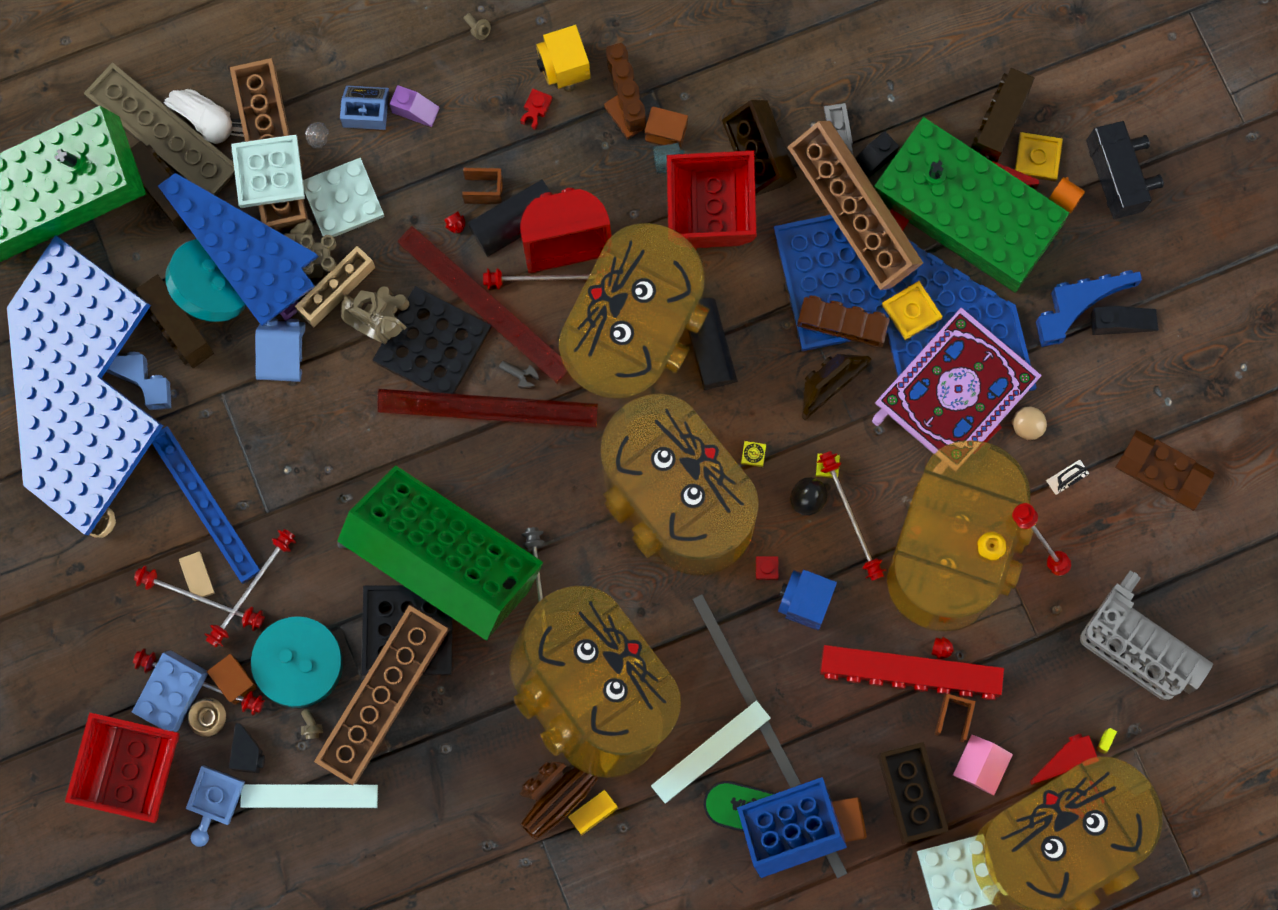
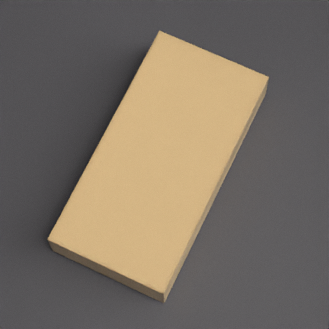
(196, 575)

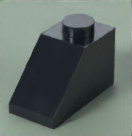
(245, 752)

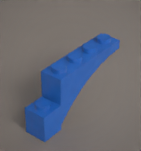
(1076, 298)

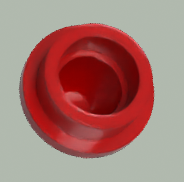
(455, 222)
(942, 648)

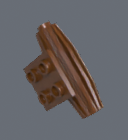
(554, 796)

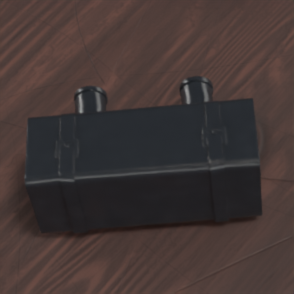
(1119, 169)

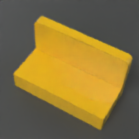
(593, 812)

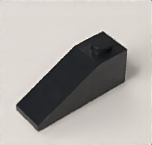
(877, 154)
(1123, 320)

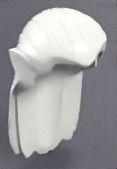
(204, 114)

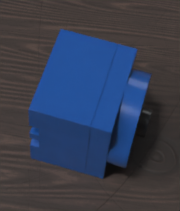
(806, 598)

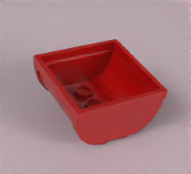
(712, 197)
(563, 229)
(122, 767)

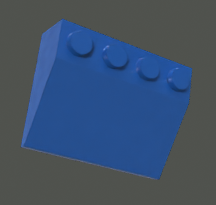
(791, 827)

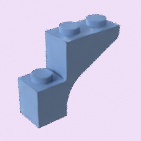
(134, 370)

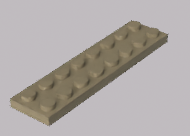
(162, 129)

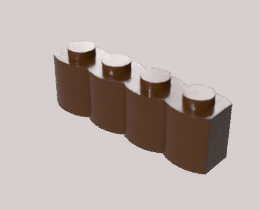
(626, 87)
(843, 322)

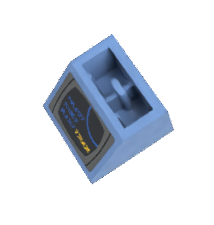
(364, 107)

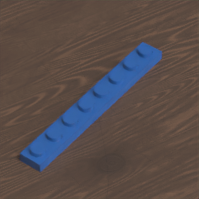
(205, 505)

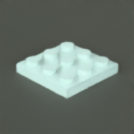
(268, 171)
(342, 198)
(951, 875)

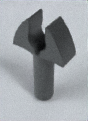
(521, 374)

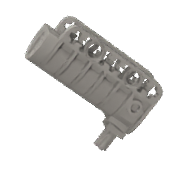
(1143, 643)

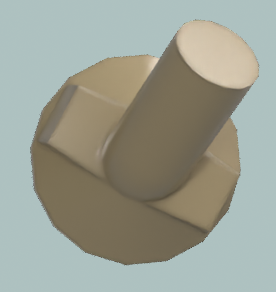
(479, 27)
(312, 729)

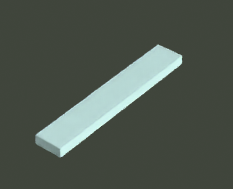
(710, 752)
(309, 796)

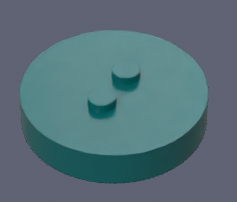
(200, 285)
(297, 662)

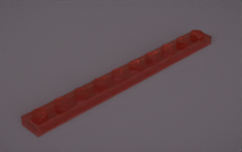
(483, 304)
(487, 408)

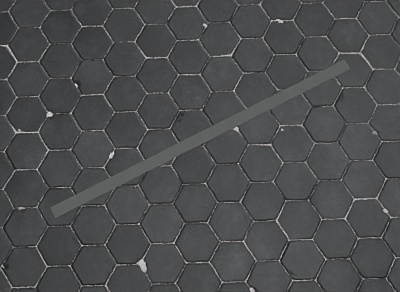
(750, 698)

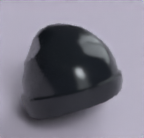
(808, 496)

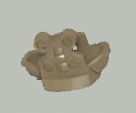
(303, 235)
(377, 318)

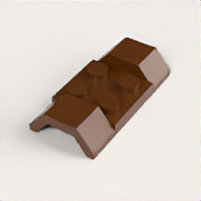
(1165, 470)

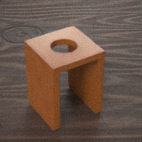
(665, 127)
(483, 197)
(231, 679)
(960, 701)
(850, 818)

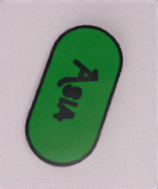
(725, 797)

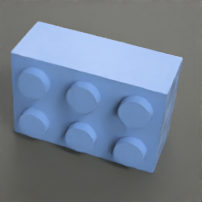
(170, 691)

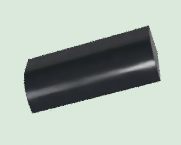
(502, 223)
(712, 350)

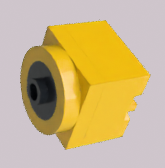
(563, 57)

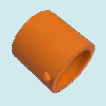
(1067, 195)

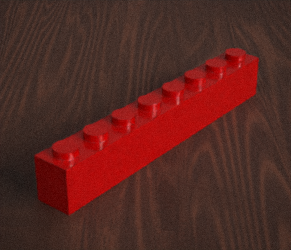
(911, 671)

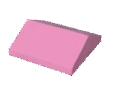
(982, 764)

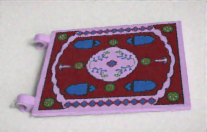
(957, 386)

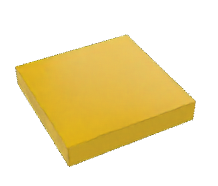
(1038, 156)
(912, 310)

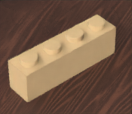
(334, 286)

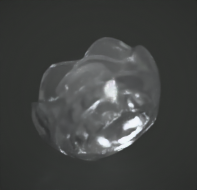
(316, 134)

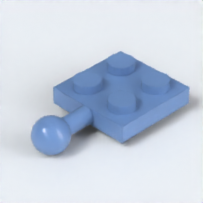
(214, 798)

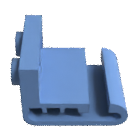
(279, 350)

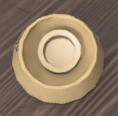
(206, 717)

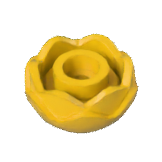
(988, 552)

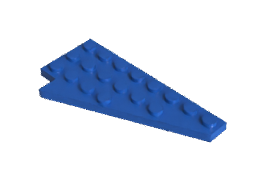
(252, 256)

